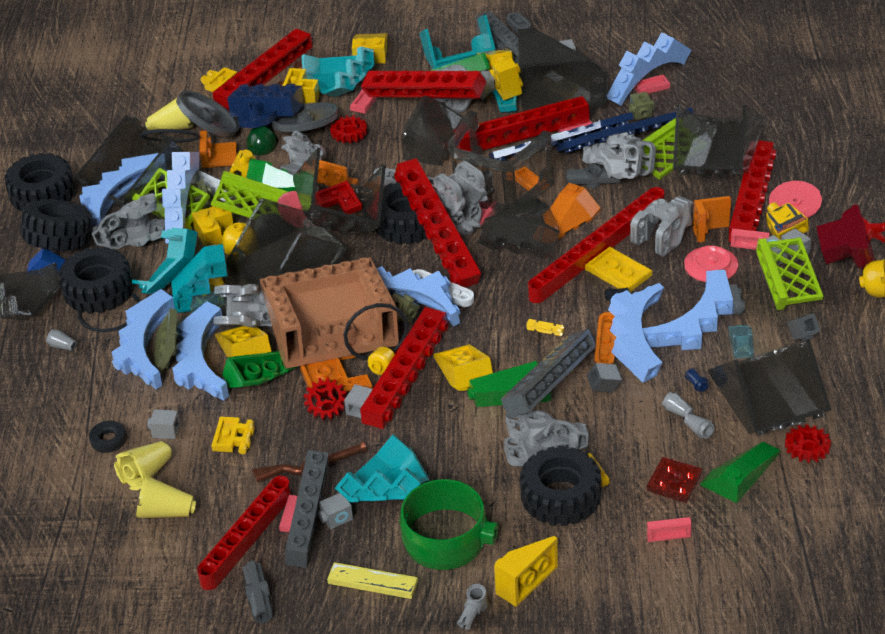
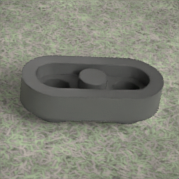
(517, 21)
(738, 304)

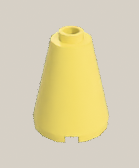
(169, 118)
(141, 462)
(163, 501)

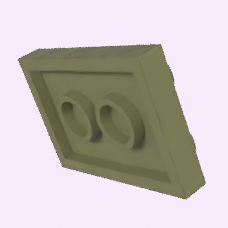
(165, 341)

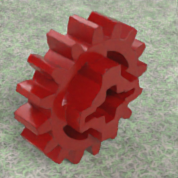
(348, 129)
(322, 406)
(807, 443)

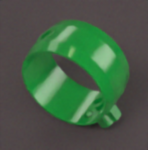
(452, 552)

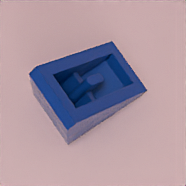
(45, 258)

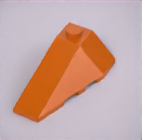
(573, 207)

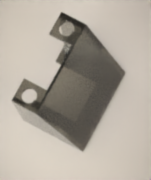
(127, 143)

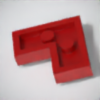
(339, 194)

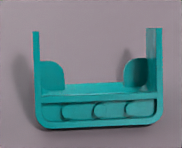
(479, 44)

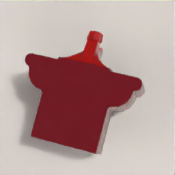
(849, 238)

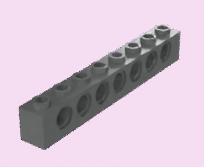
(548, 373)

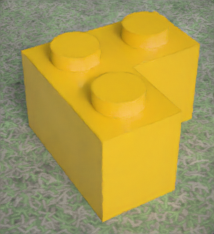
(507, 79)
(309, 86)
(211, 224)

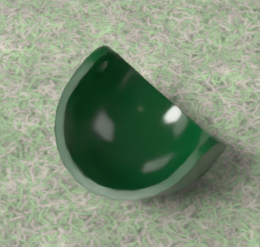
(261, 141)

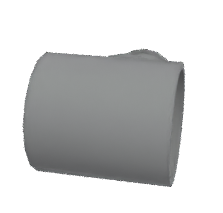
(473, 606)

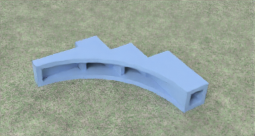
(649, 57)
(178, 180)
(114, 183)
(429, 291)
(702, 318)
(134, 338)
(193, 338)
(630, 343)

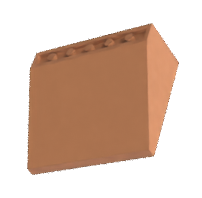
(315, 304)

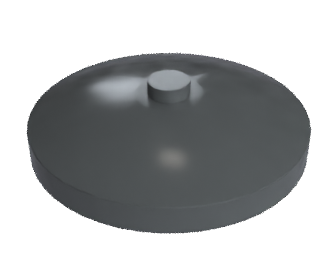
(207, 113)
(307, 118)

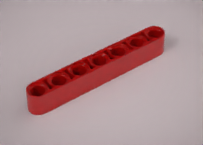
(243, 533)

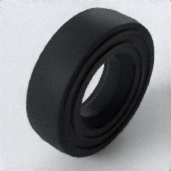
(111, 445)

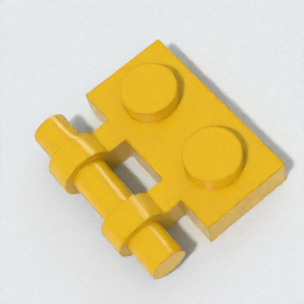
(226, 435)

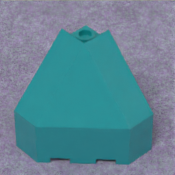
(338, 74)
(179, 254)
(195, 276)
(386, 476)

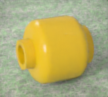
(380, 359)

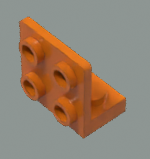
(216, 154)
(332, 174)
(710, 214)

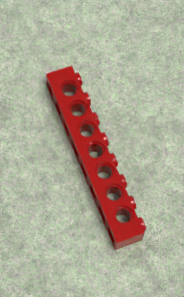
(266, 65)
(424, 83)
(528, 124)
(752, 189)
(442, 234)
(404, 368)

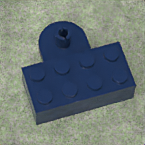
(262, 104)

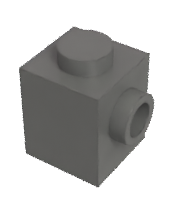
(804, 327)
(604, 377)

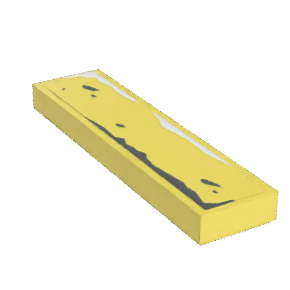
(372, 580)

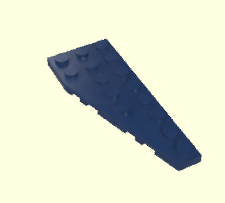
(631, 128)
(568, 135)

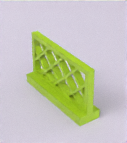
(659, 138)
(246, 187)
(160, 210)
(774, 278)

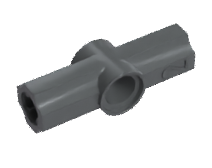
(592, 176)
(257, 592)

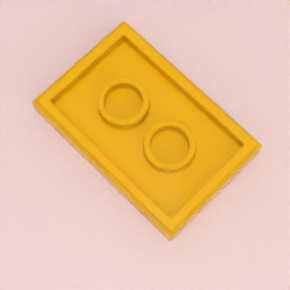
(618, 269)

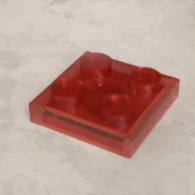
(674, 479)

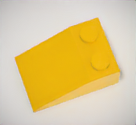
(377, 42)
(243, 341)
(462, 365)
(525, 569)

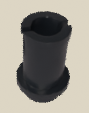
(609, 293)

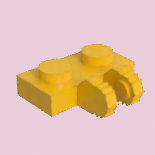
(216, 79)

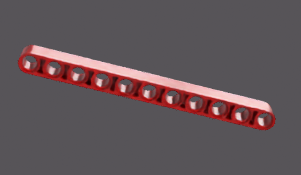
(574, 260)

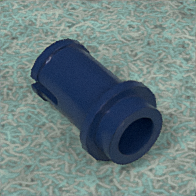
(700, 383)

